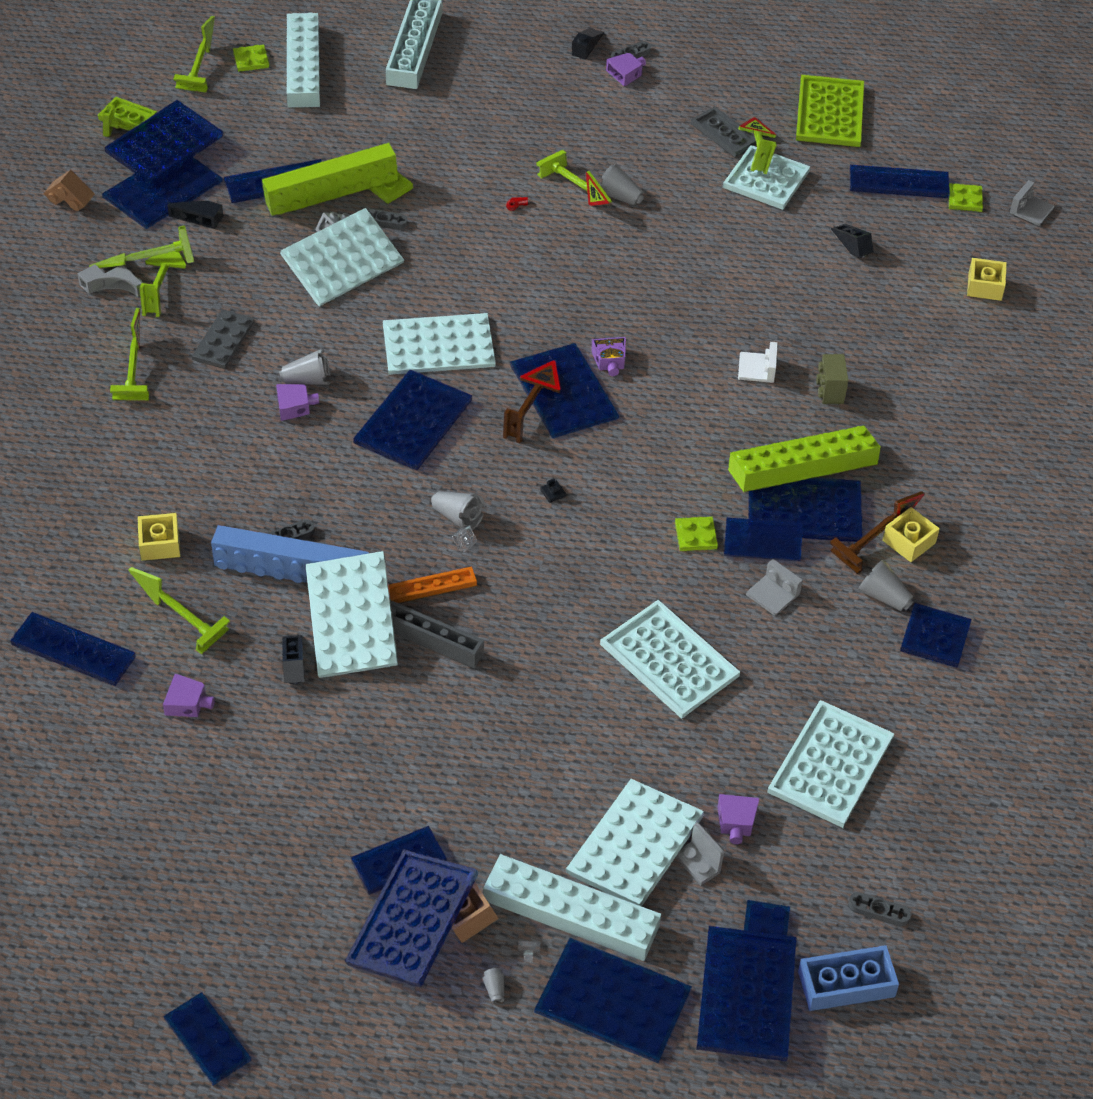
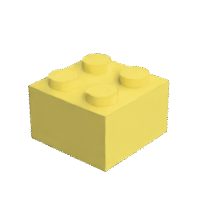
(986, 279)
(910, 534)
(158, 536)

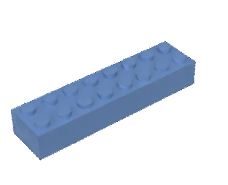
(271, 553)

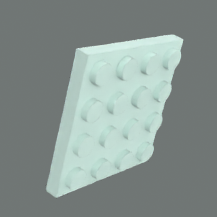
(774, 188)

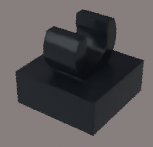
(552, 490)

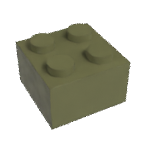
(832, 379)

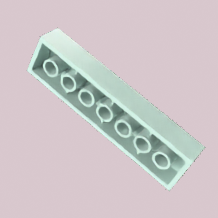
(413, 43)
(303, 60)
(572, 907)

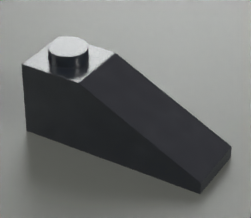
(585, 42)
(197, 212)
(854, 239)
(293, 659)

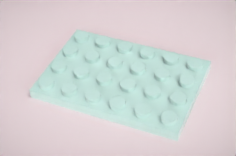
(342, 256)
(438, 343)
(351, 614)
(670, 658)
(830, 763)
(635, 843)

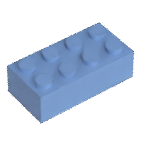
(848, 978)

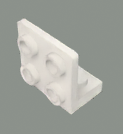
(758, 366)

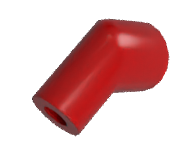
(515, 202)

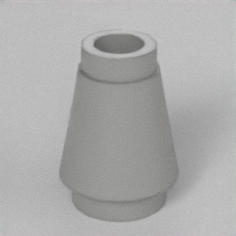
(494, 984)

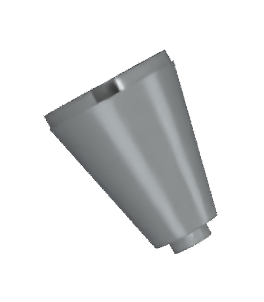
(621, 186)
(307, 370)
(459, 507)
(886, 587)

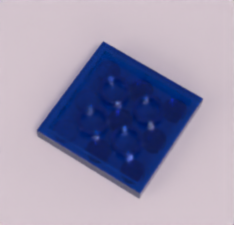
(935, 635)

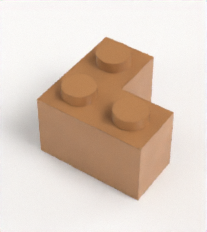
(71, 189)

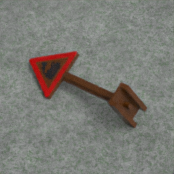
(542, 377)
(849, 554)

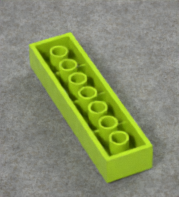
(330, 179)
(803, 458)

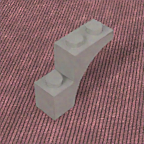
(121, 278)

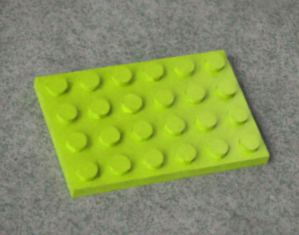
(830, 110)

